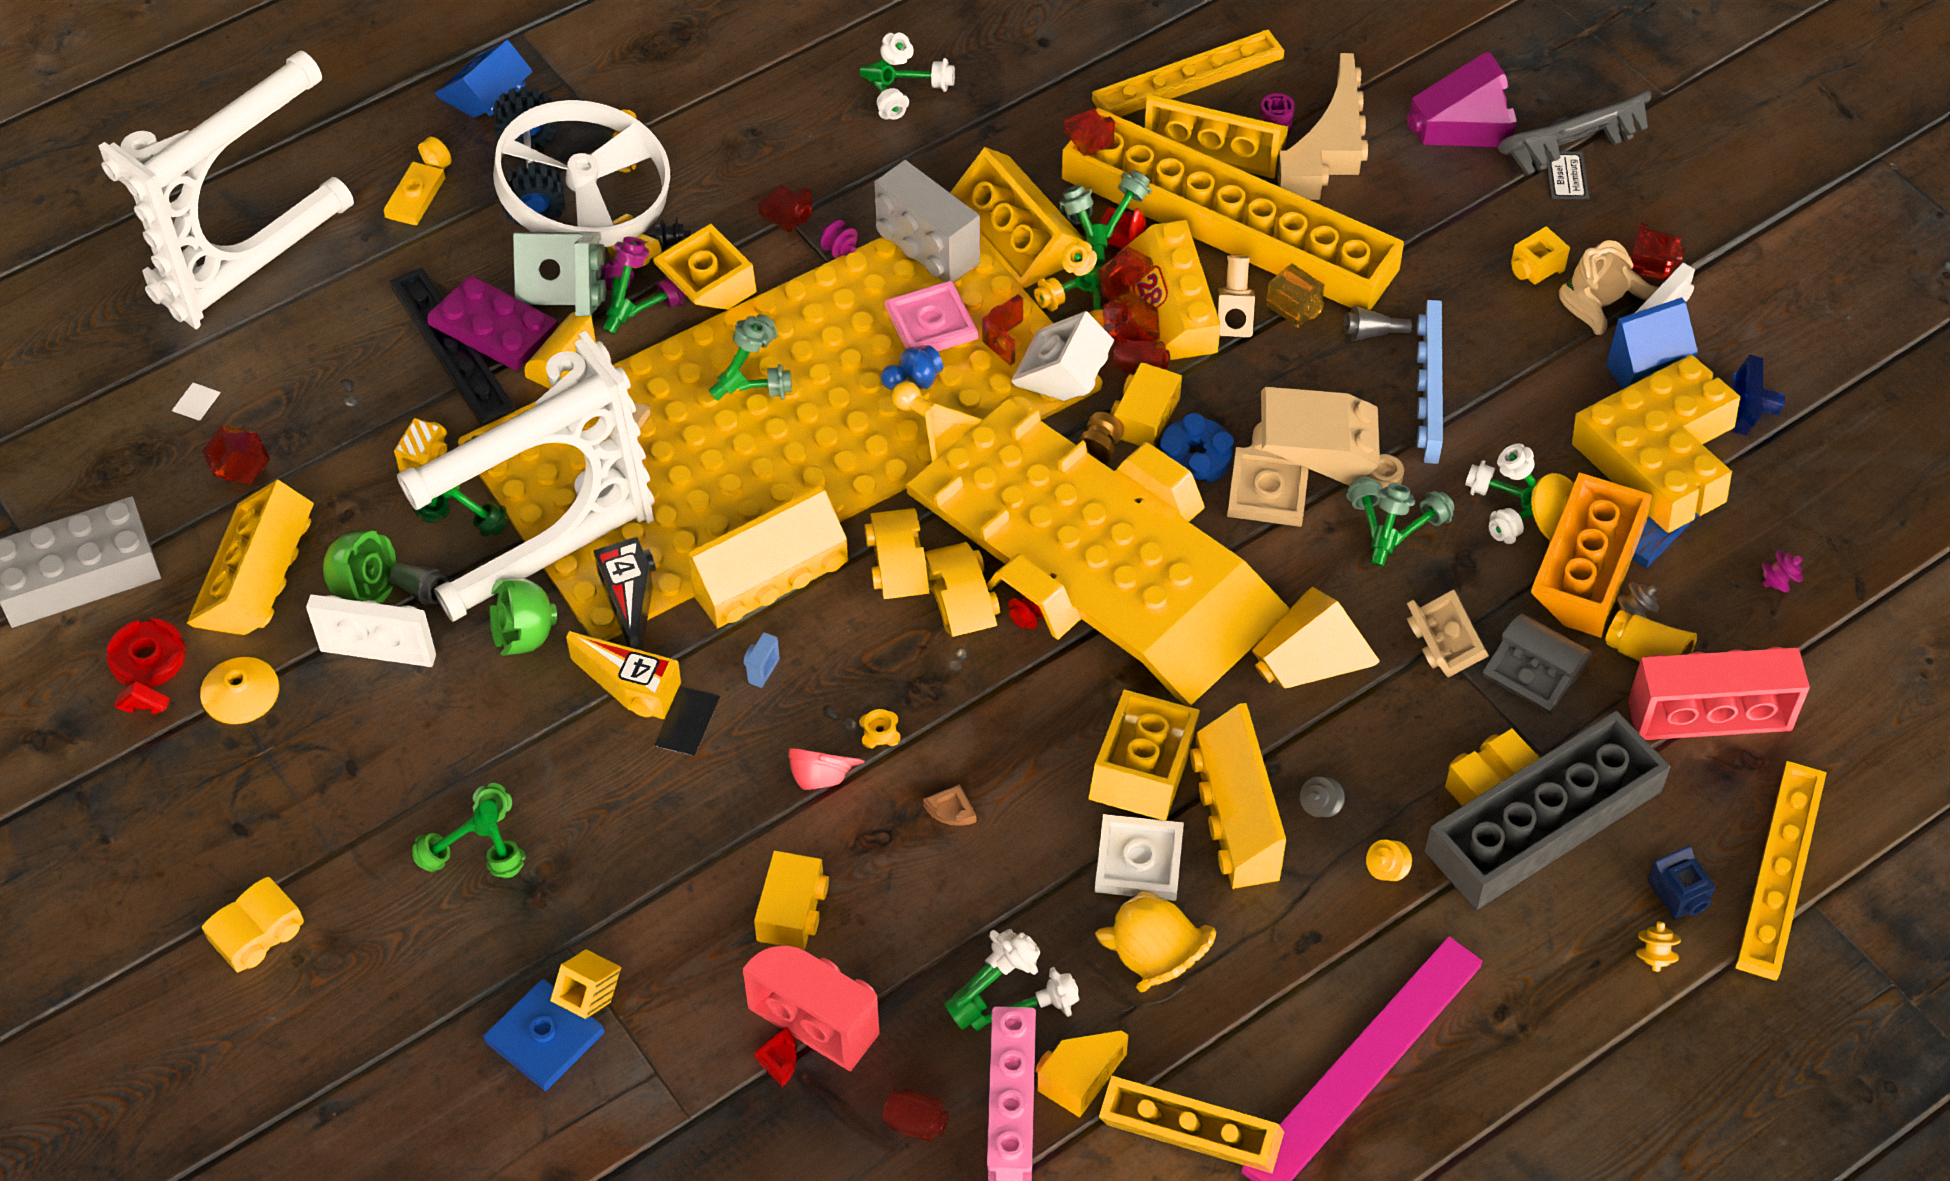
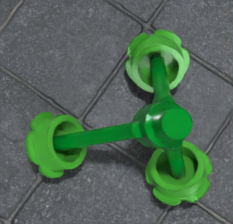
(490, 806)

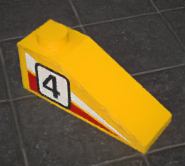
(633, 677)

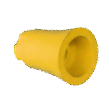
(1642, 637)

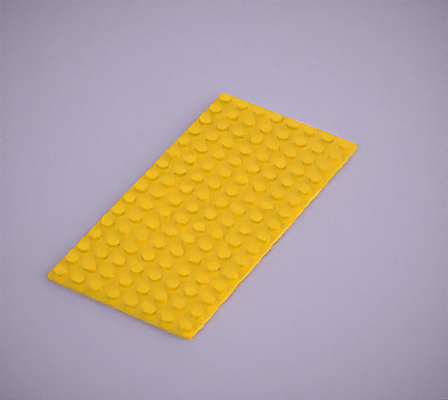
(752, 452)

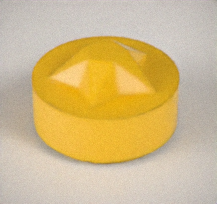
(434, 153)

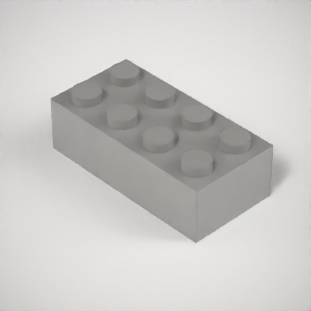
(74, 562)

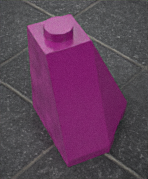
(1465, 107)

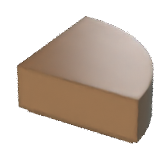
(950, 807)

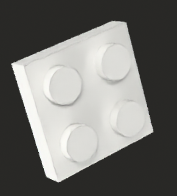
(1139, 856)

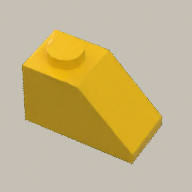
(1080, 1069)

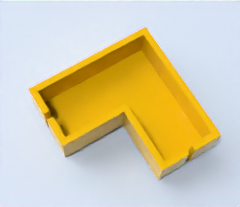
(1655, 439)

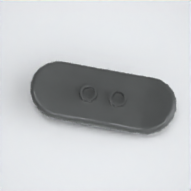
(1615, 118)

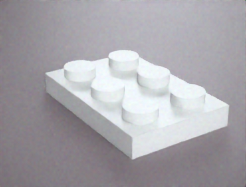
(371, 630)

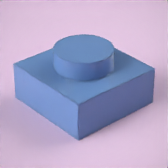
(761, 659)

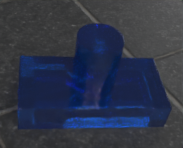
(1753, 397)

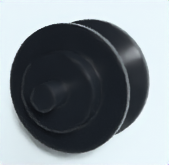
(669, 233)

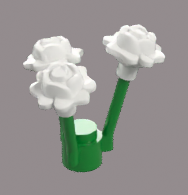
(1010, 952)

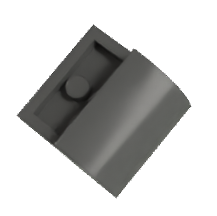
(1536, 663)

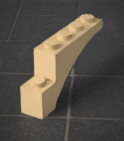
(1333, 143)

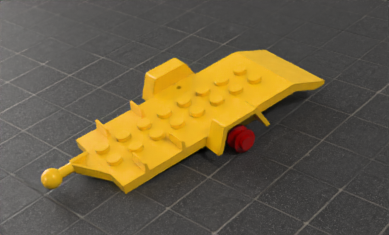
(1113, 561)

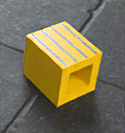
(585, 983)

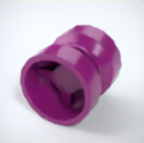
(1278, 109)

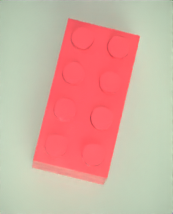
(1718, 693)

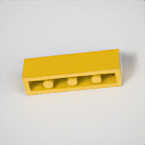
(1192, 1124)

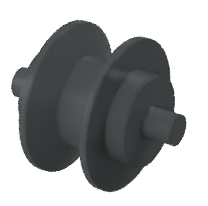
(1322, 796)

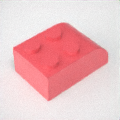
(813, 1002)

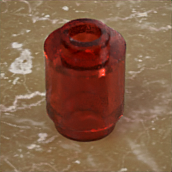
(1133, 351)
(915, 1114)

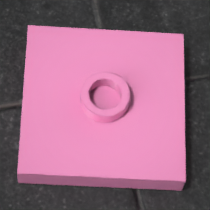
(932, 318)

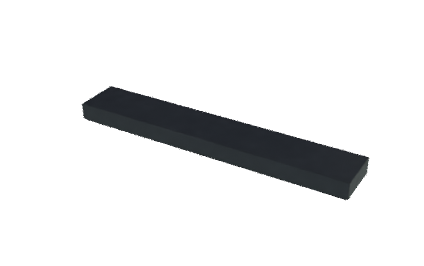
(459, 360)

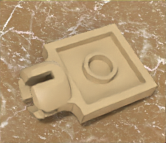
(1266, 485)

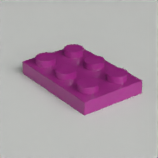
(492, 322)

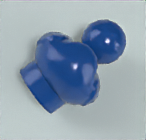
(915, 366)

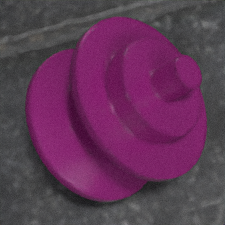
(838, 239)
(1782, 571)

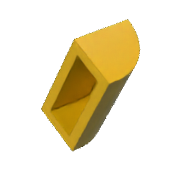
(560, 340)

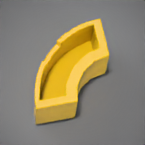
(898, 553)
(961, 589)

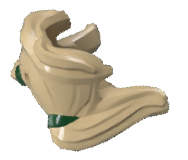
(1600, 280)

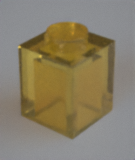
(1295, 295)

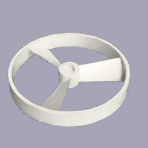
(627, 148)

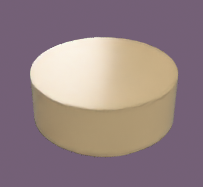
(1389, 471)

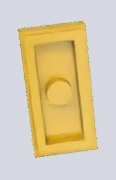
(414, 193)

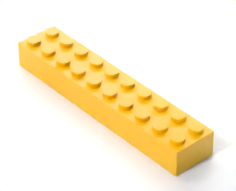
(1241, 213)

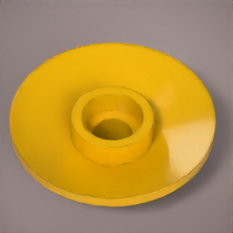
(1549, 501)
(243, 701)

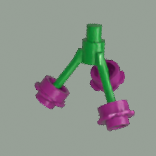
(617, 278)

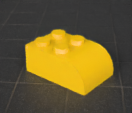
(1144, 755)

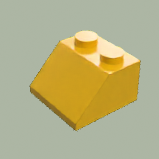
(708, 269)

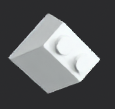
(1064, 358)

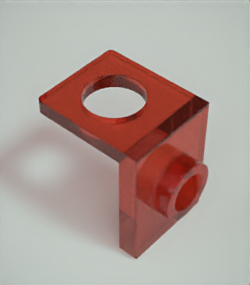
(998, 323)

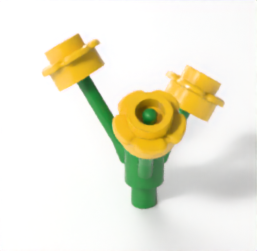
(1082, 262)

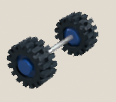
(533, 186)

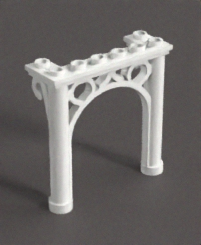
(155, 168)
(607, 493)

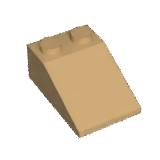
(1321, 431)

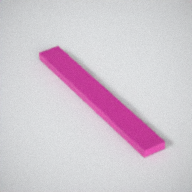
(1369, 1059)

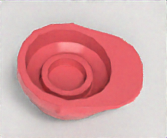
(818, 769)

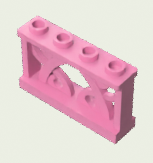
(1011, 1094)

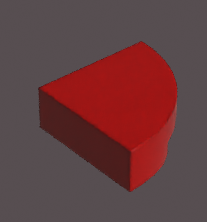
(141, 697)
(778, 1056)

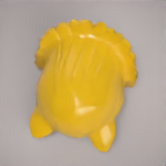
(1155, 939)

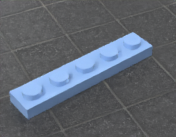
(1430, 382)

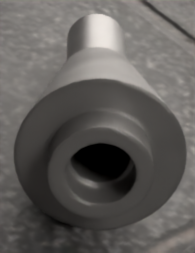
(1365, 324)

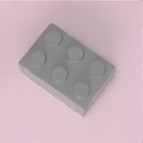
(927, 222)

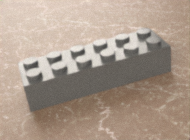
(1546, 809)

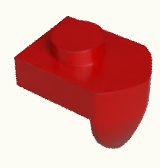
(1127, 227)

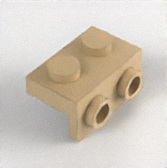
(1448, 633)

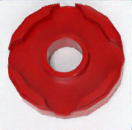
(151, 670)

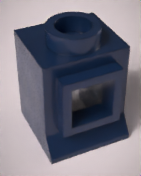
(1681, 883)

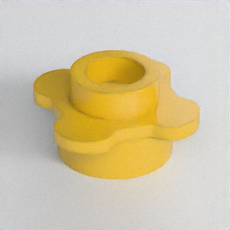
(879, 720)

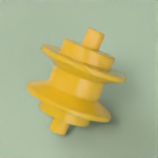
(1389, 860)
(1658, 946)

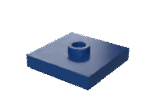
(542, 1036)

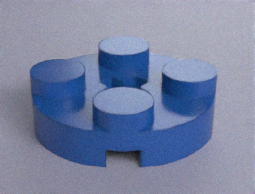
(1201, 433)

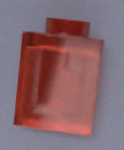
(1090, 131)
(787, 207)
(1124, 272)

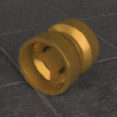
(1101, 435)

